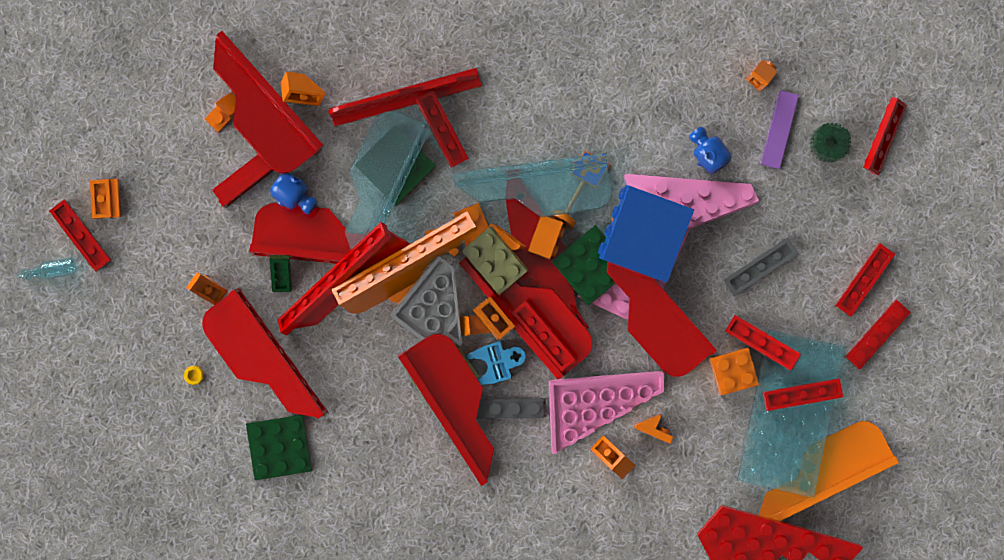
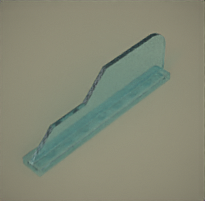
(382, 170)
(543, 186)

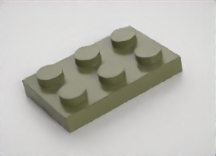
(495, 260)

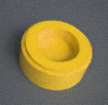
(193, 375)

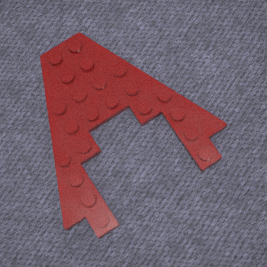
(748, 536)

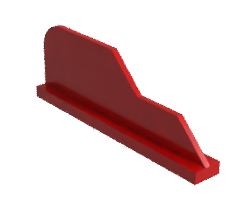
(404, 97)
(261, 113)
(300, 235)
(320, 299)
(551, 309)
(660, 323)
(256, 354)
(453, 397)

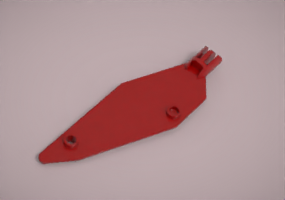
(541, 270)

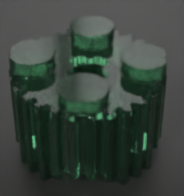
(839, 137)

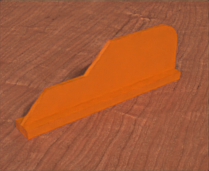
(401, 268)
(846, 460)

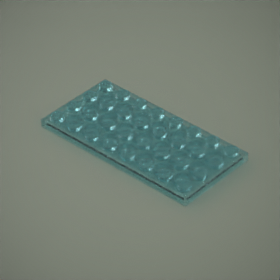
(788, 443)

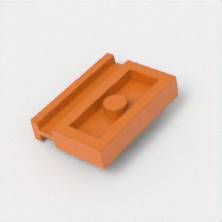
(105, 198)
(478, 218)

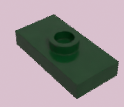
(280, 273)

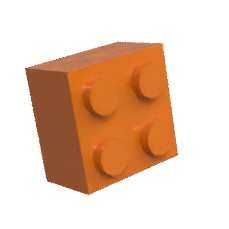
(733, 371)

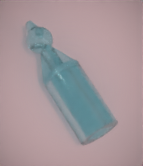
(50, 269)

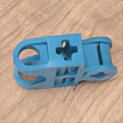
(504, 359)

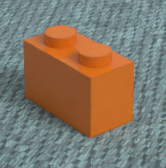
(546, 237)
(493, 318)

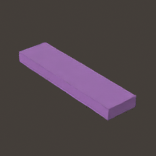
(779, 129)

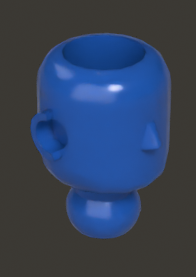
(710, 151)
(292, 192)

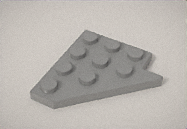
(432, 304)

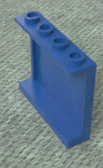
(645, 233)

